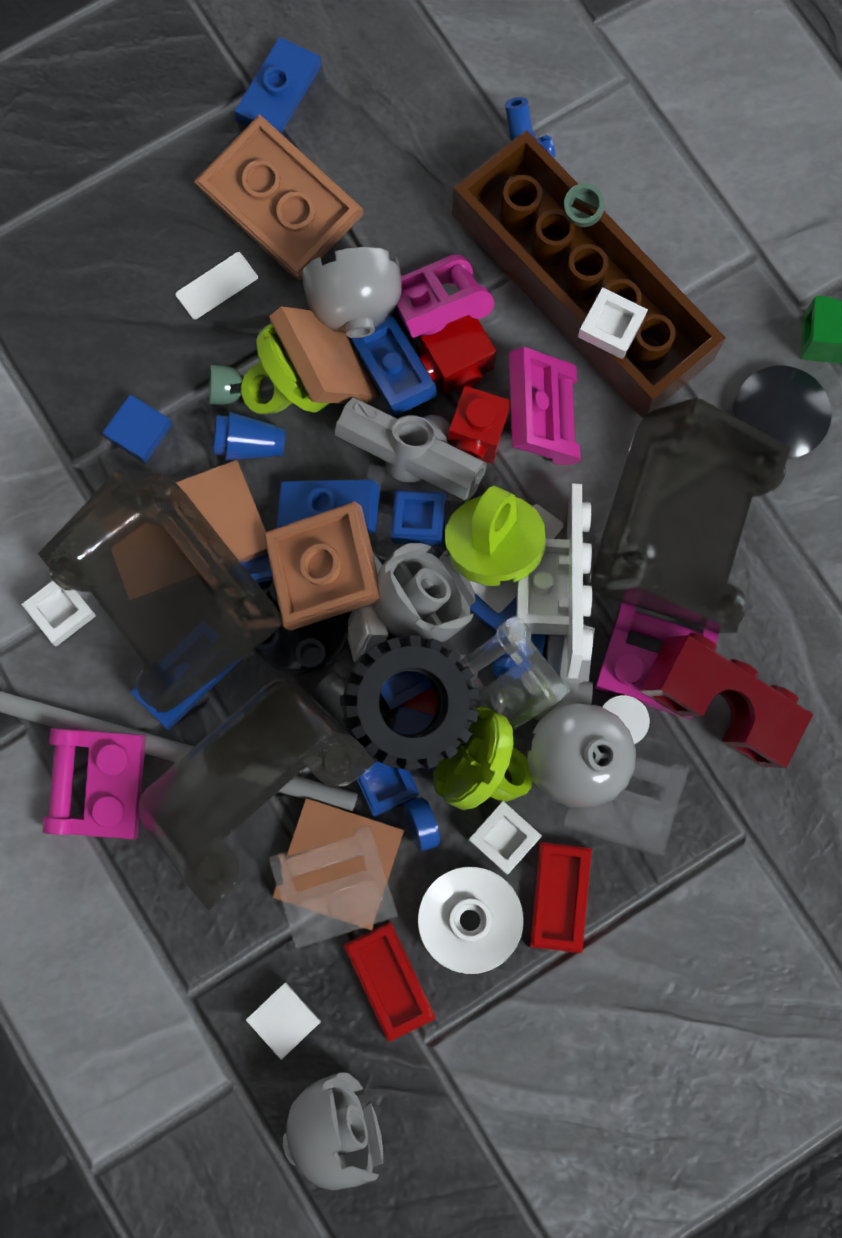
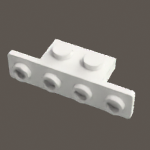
(554, 594)

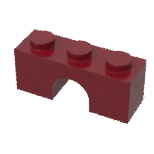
(764, 718)

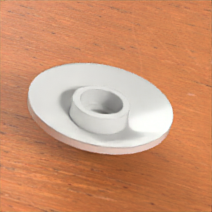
(498, 913)

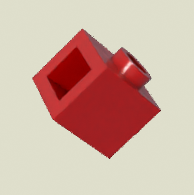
(458, 354)
(479, 423)

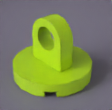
(278, 367)
(495, 538)
(481, 765)

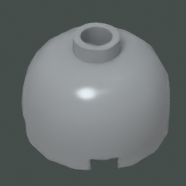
(354, 290)
(422, 595)
(581, 755)
(332, 1136)

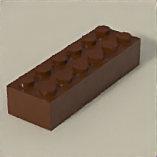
(520, 220)

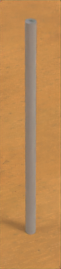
(160, 746)

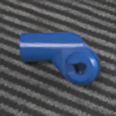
(519, 121)

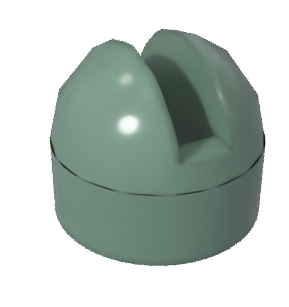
(589, 197)
(220, 385)

